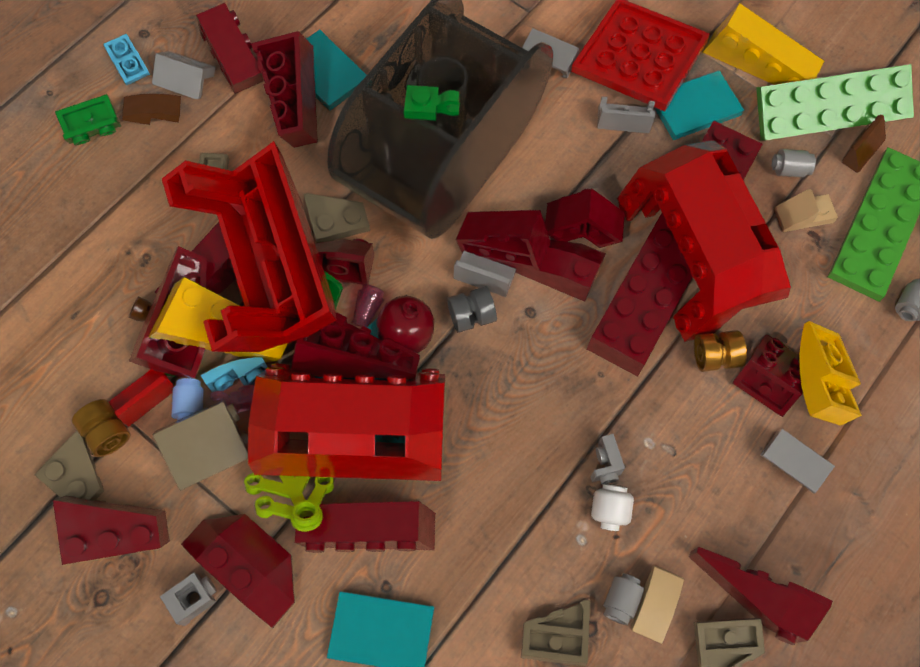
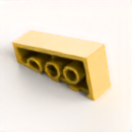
(761, 49)
(184, 318)

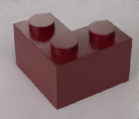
(586, 216)

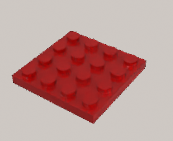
(640, 53)

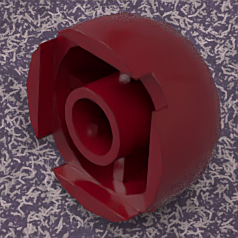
(406, 322)

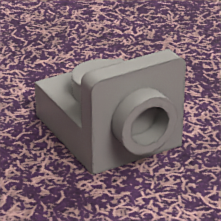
(610, 456)

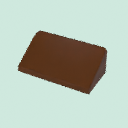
(866, 145)

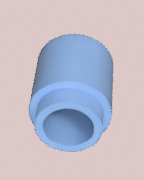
(186, 398)

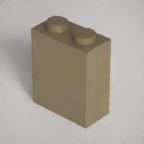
(202, 444)

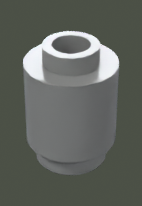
(793, 163)
(909, 302)
(623, 599)

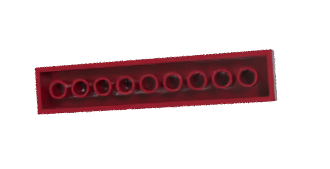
(657, 278)

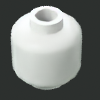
(612, 507)

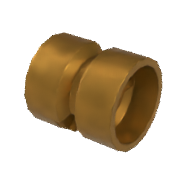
(724, 350)
(100, 427)

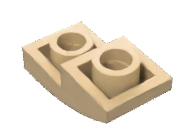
(658, 604)

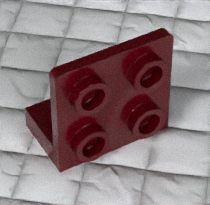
(772, 376)

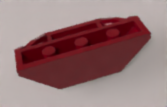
(246, 564)

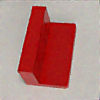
(141, 396)

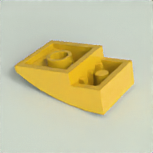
(827, 375)

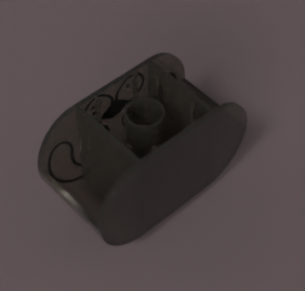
(430, 167)

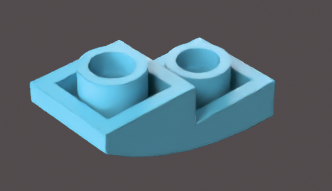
(126, 59)
(224, 375)

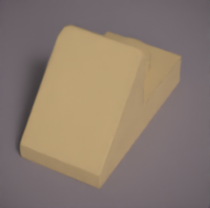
(805, 211)

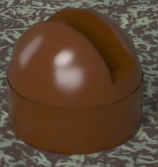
(140, 309)

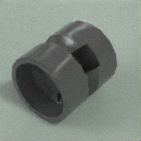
(472, 309)

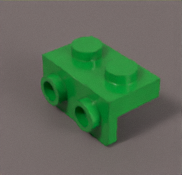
(88, 119)

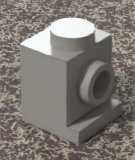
(178, 598)

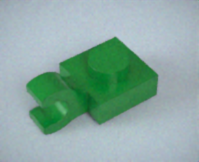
(425, 102)

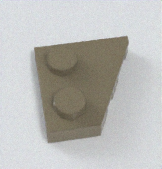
(335, 217)
(72, 471)
(559, 636)
(728, 642)

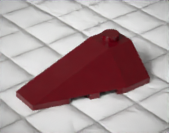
(347, 259)
(164, 354)

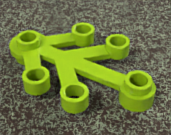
(292, 489)

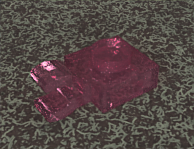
(241, 399)

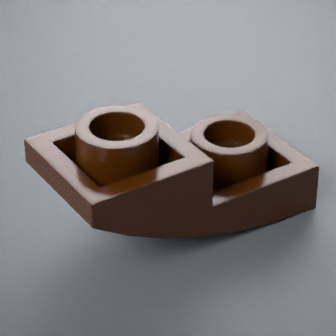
(143, 107)

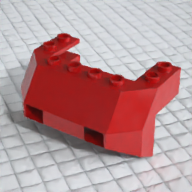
(715, 231)
(268, 248)
(343, 424)

